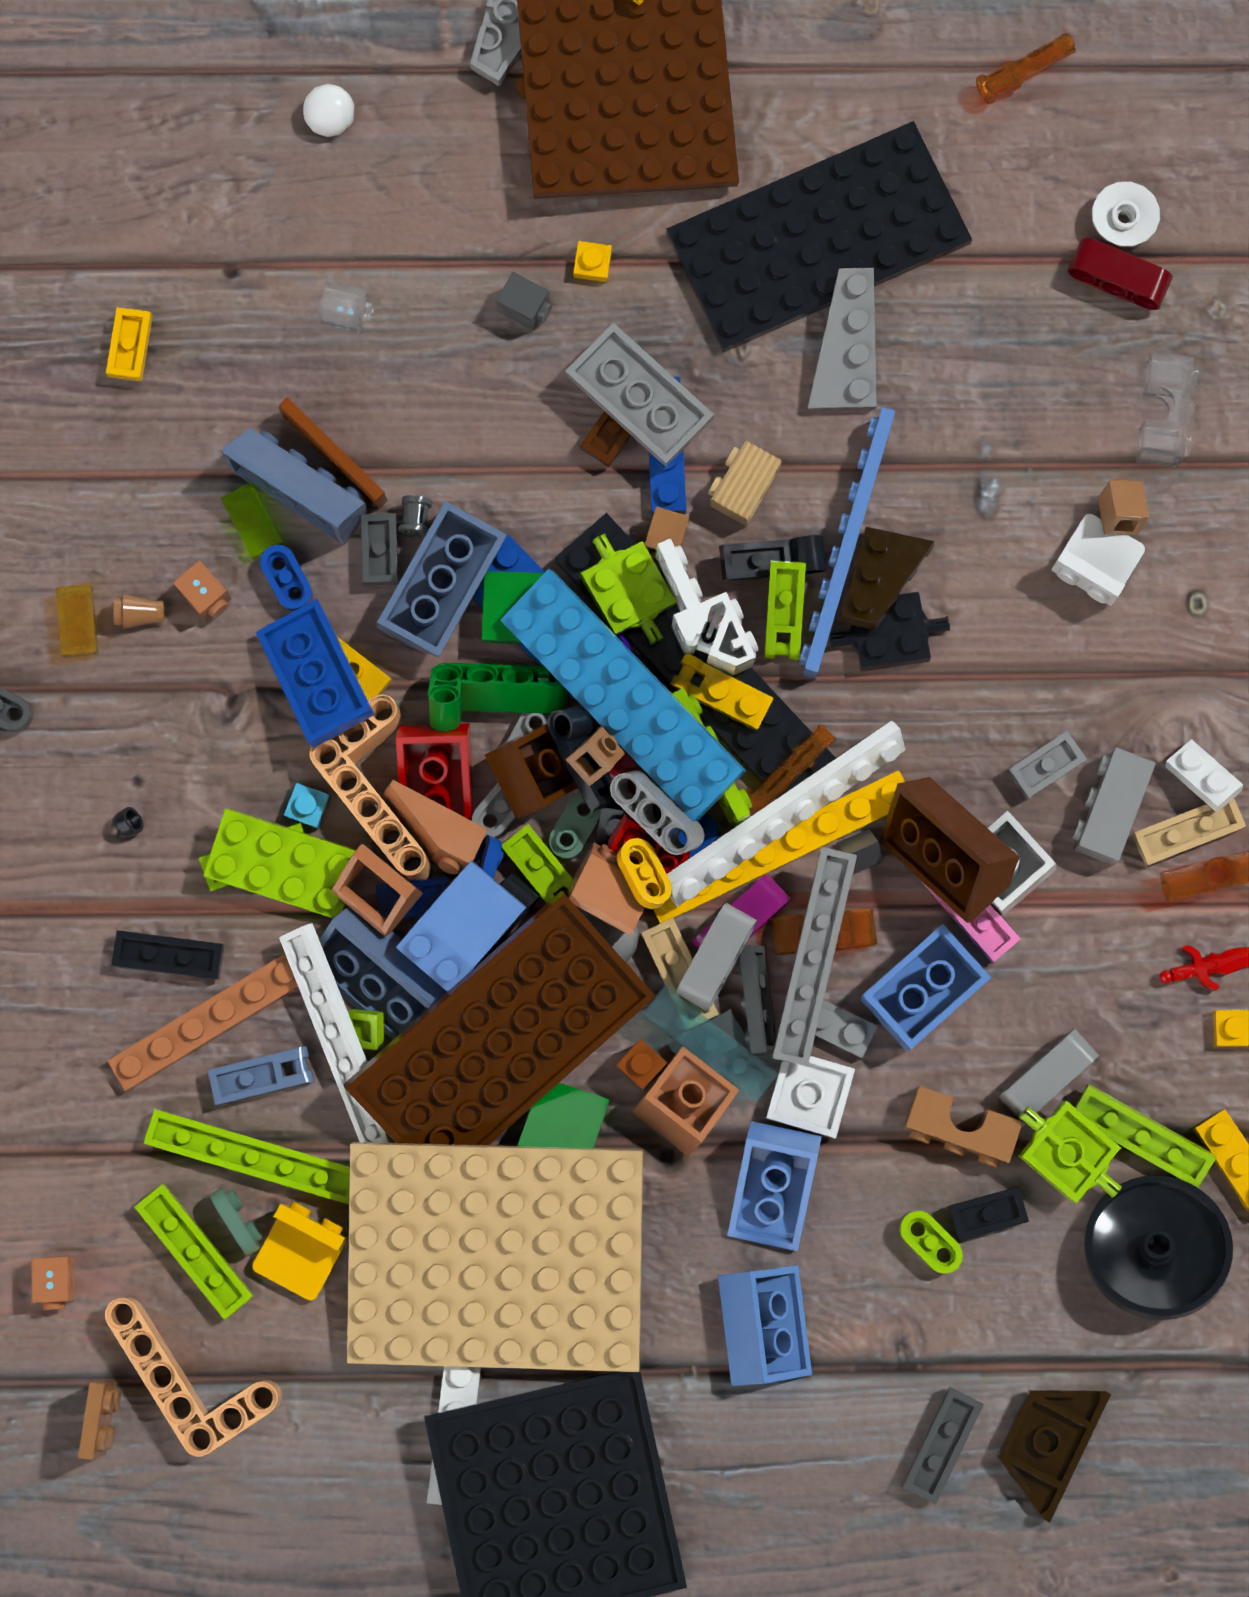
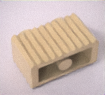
(744, 483)

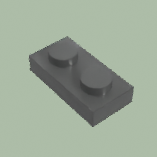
(379, 549)

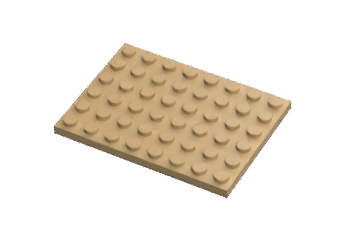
(495, 1256)

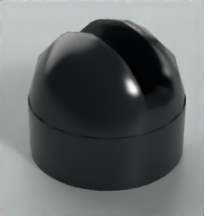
(127, 823)

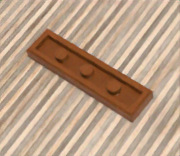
(332, 453)

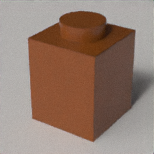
(641, 1065)

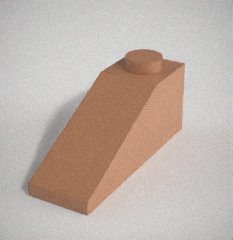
(439, 831)

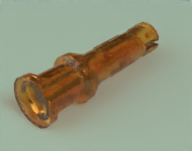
(1012, 74)

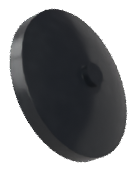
(1158, 1248)

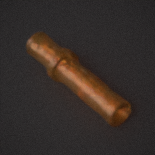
(792, 767)

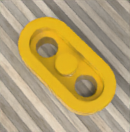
(645, 874)

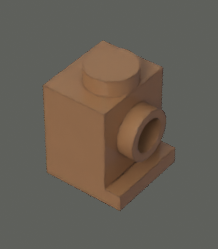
(602, 749)

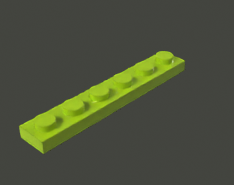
(249, 1156)

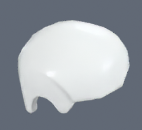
(328, 110)

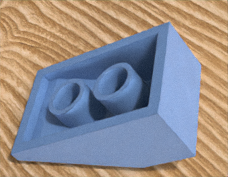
(461, 926)
(774, 1186)

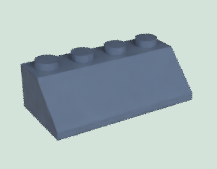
(296, 484)
(440, 580)
(376, 974)

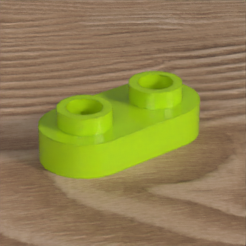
(932, 1239)

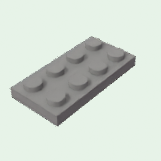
(639, 394)

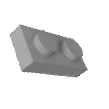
(1047, 765)
(844, 1030)

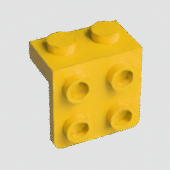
(300, 1251)

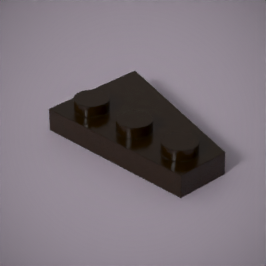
(880, 574)

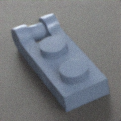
(259, 1076)

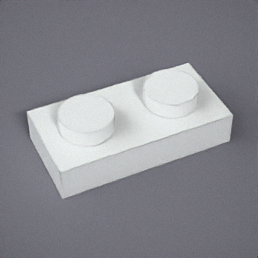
(1204, 775)

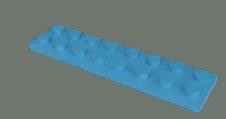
(623, 695)

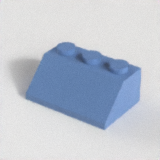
(764, 1325)

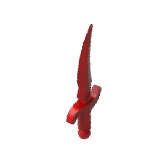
(1201, 967)

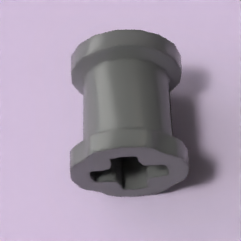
(415, 516)

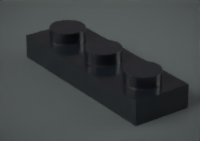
(167, 955)

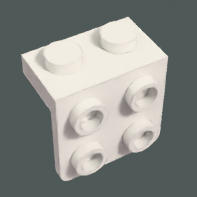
(1098, 561)

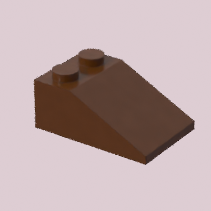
(531, 771)

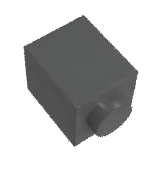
(524, 301)

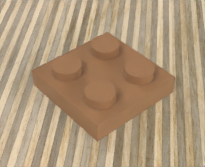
(96, 1430)

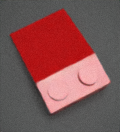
(437, 765)

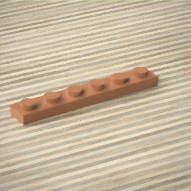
(204, 1023)

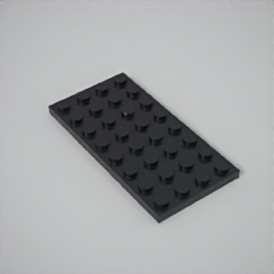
(782, 245)

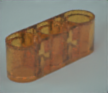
(856, 931)

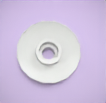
(1128, 200)

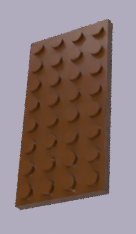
(502, 1034)

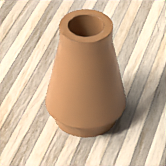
(136, 611)

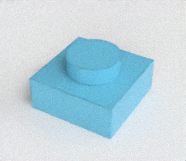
(307, 806)

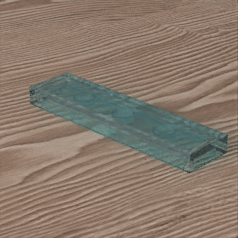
(710, 1043)

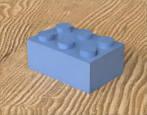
(925, 988)

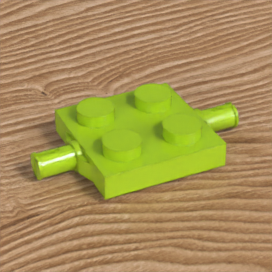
(628, 589)
(1069, 1152)

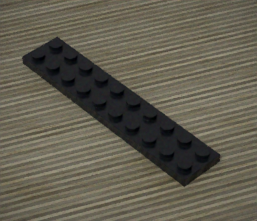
(758, 750)

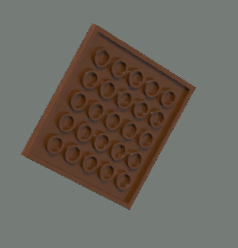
(626, 96)

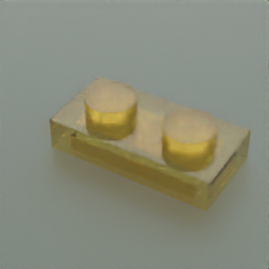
(77, 620)

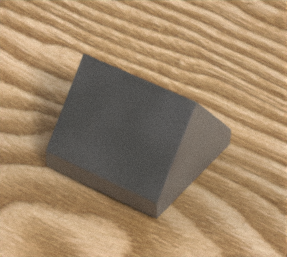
(865, 847)

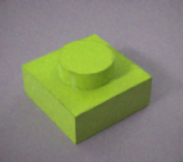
(368, 1027)

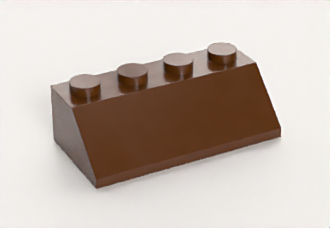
(947, 847)

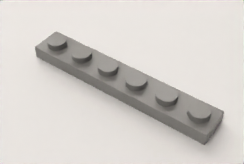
(814, 956)

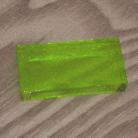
(251, 520)

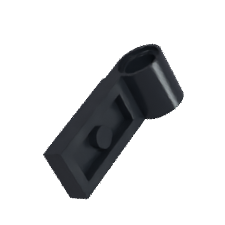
(753, 559)
(569, 729)

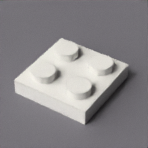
(811, 1096)

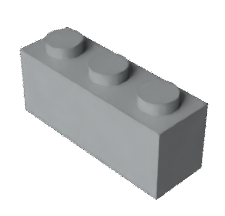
(1112, 805)

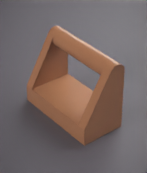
(408, 892)

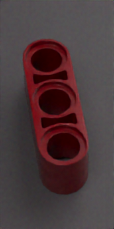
(1120, 274)

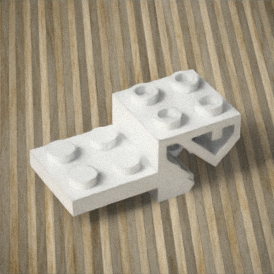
(732, 648)

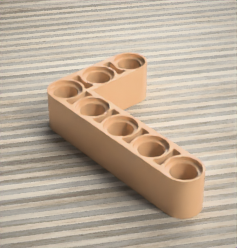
(363, 793)
(181, 1387)

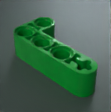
(490, 689)

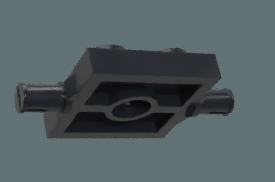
(897, 640)

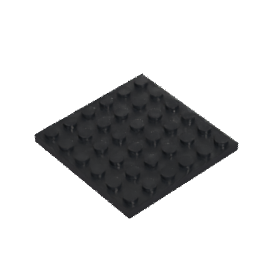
(557, 1493)

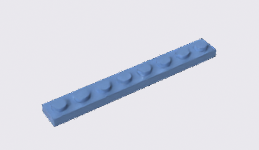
(842, 556)

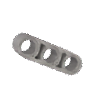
(641, 810)
(716, 956)
(1049, 1074)

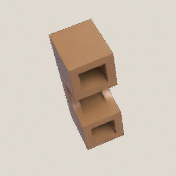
(991, 1140)

